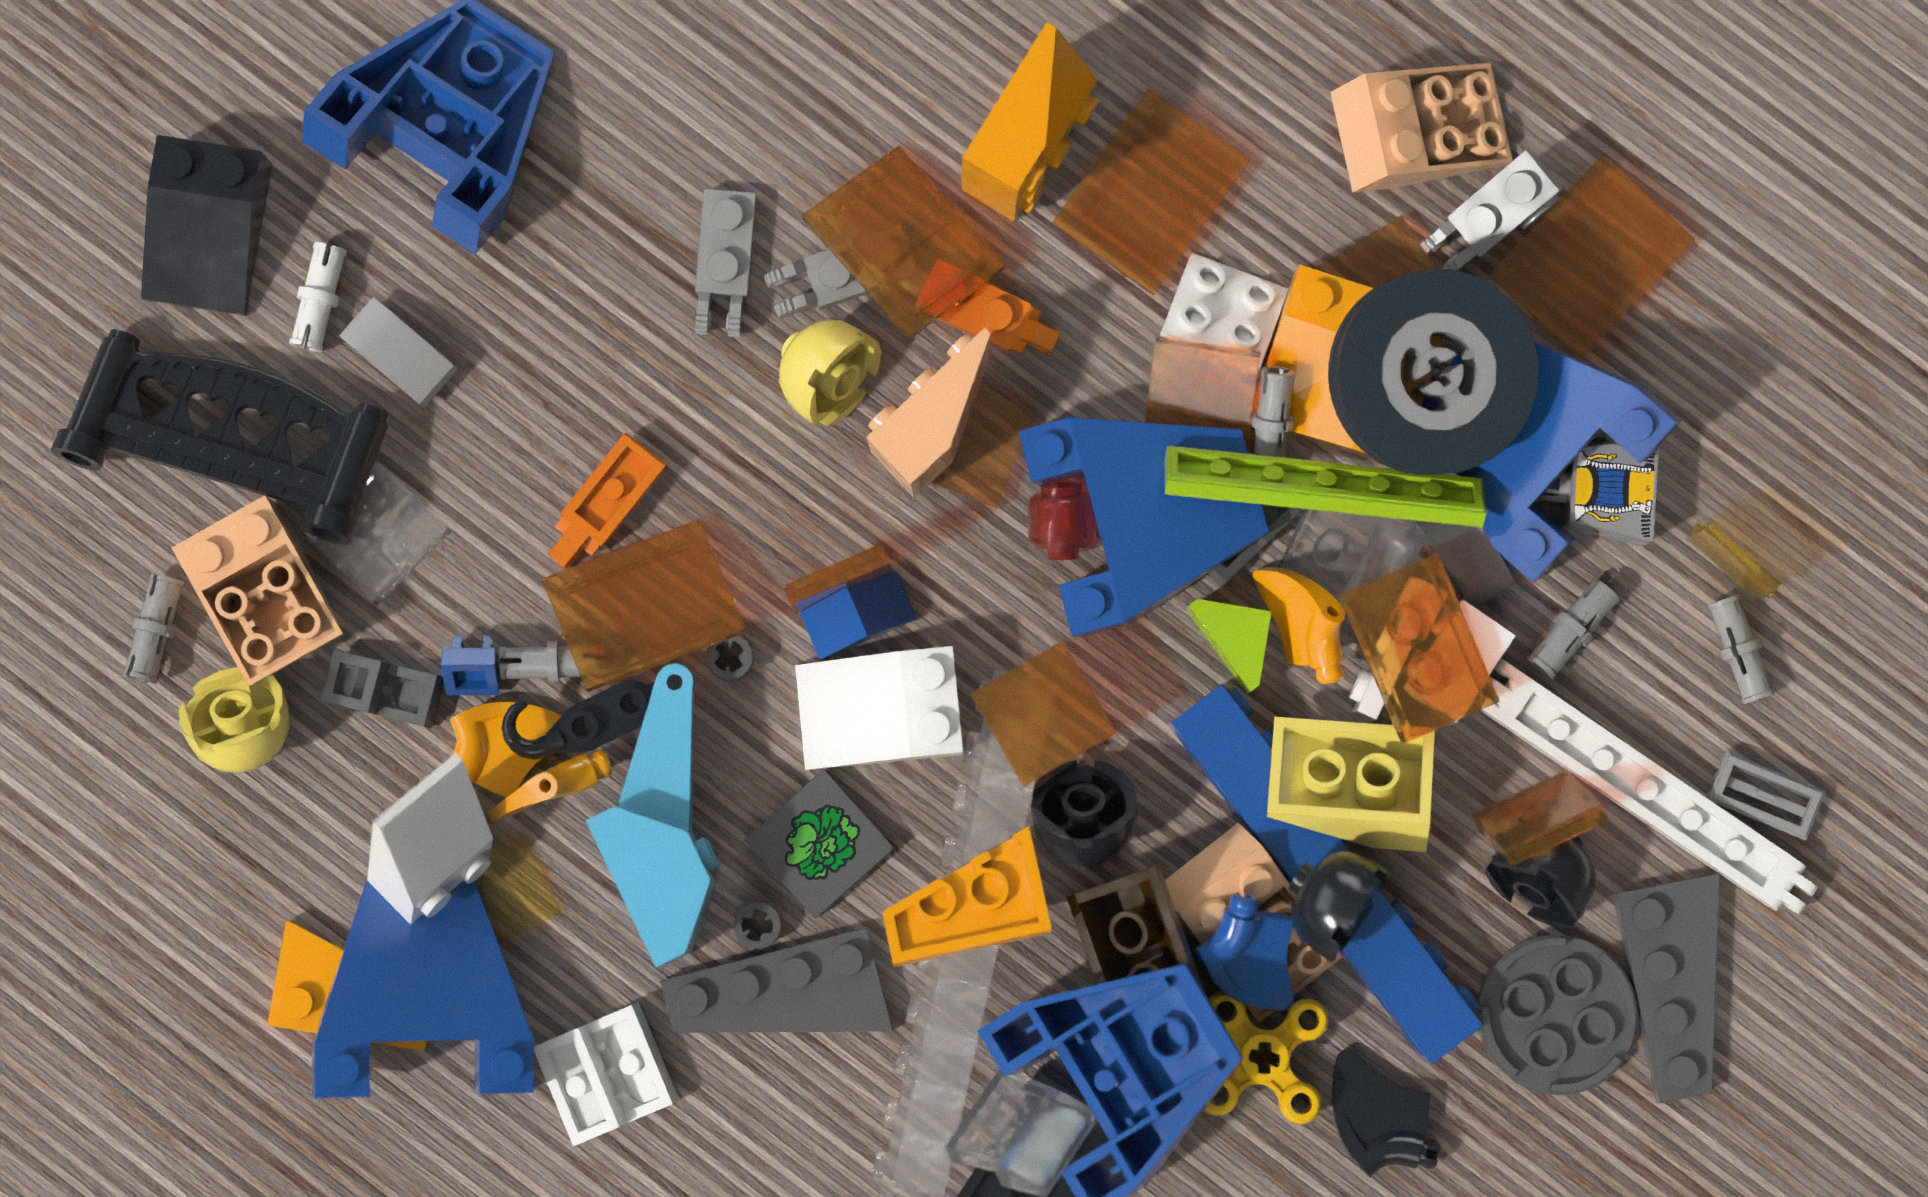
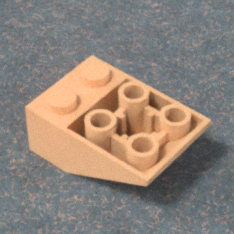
(1420, 125)
(925, 431)
(258, 589)
(1239, 865)

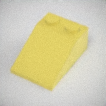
(1352, 782)

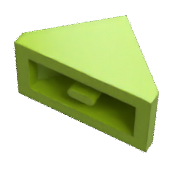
(1236, 635)

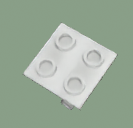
(1224, 307)

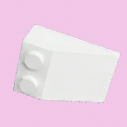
(879, 708)
(430, 843)

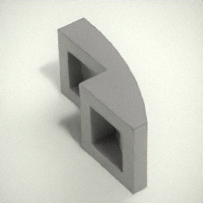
(398, 352)

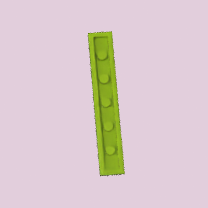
(1324, 486)

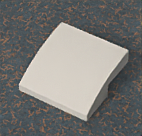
(606, 1074)

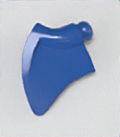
(1250, 954)

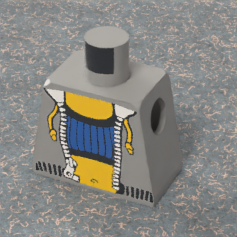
(1608, 494)

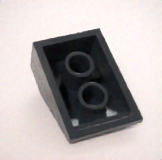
(203, 224)

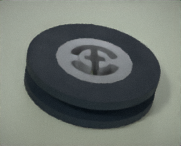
(1466, 425)

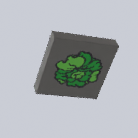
(819, 844)

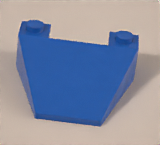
(451, 97)
(1568, 412)
(1149, 538)
(422, 985)
(1142, 1057)

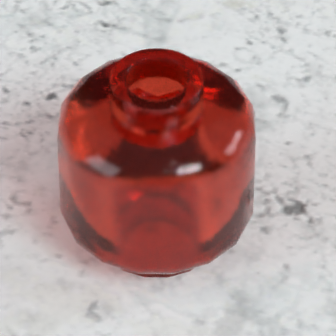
(1061, 520)

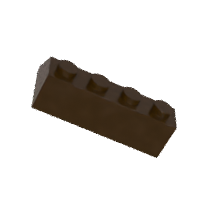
(1130, 927)

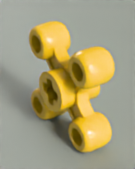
(1280, 1041)

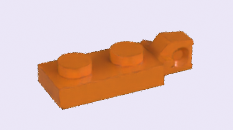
(1006, 317)
(606, 500)

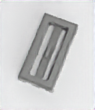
(1723, 779)

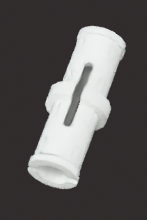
(318, 297)

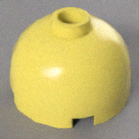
(825, 368)
(234, 723)

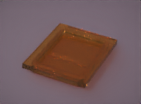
(1151, 192)
(903, 242)
(1591, 257)
(643, 605)

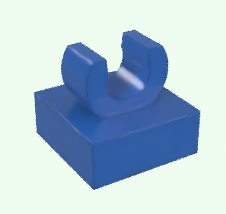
(470, 669)

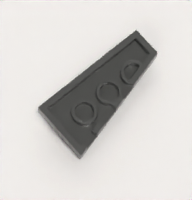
(1672, 966)
(794, 989)

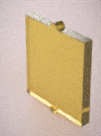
(1733, 560)
(515, 891)

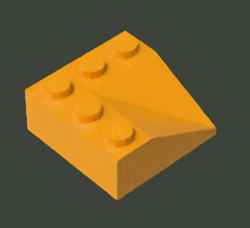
(1029, 126)
(1303, 344)

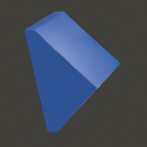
(857, 614)

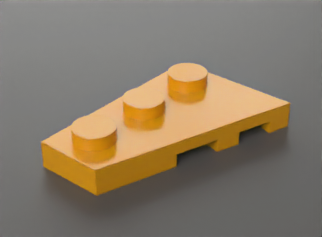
(973, 908)
(304, 981)

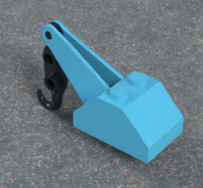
(650, 835)

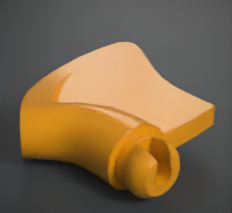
(1306, 620)
(484, 750)
(559, 781)

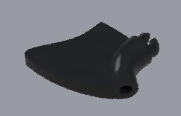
(1379, 1119)

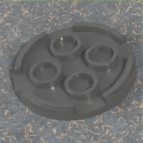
(1557, 1014)

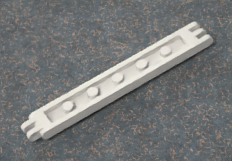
(1647, 791)

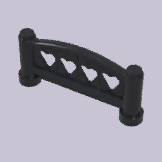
(324, 483)

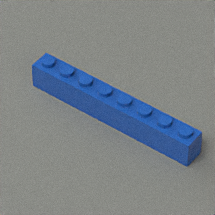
(1383, 951)

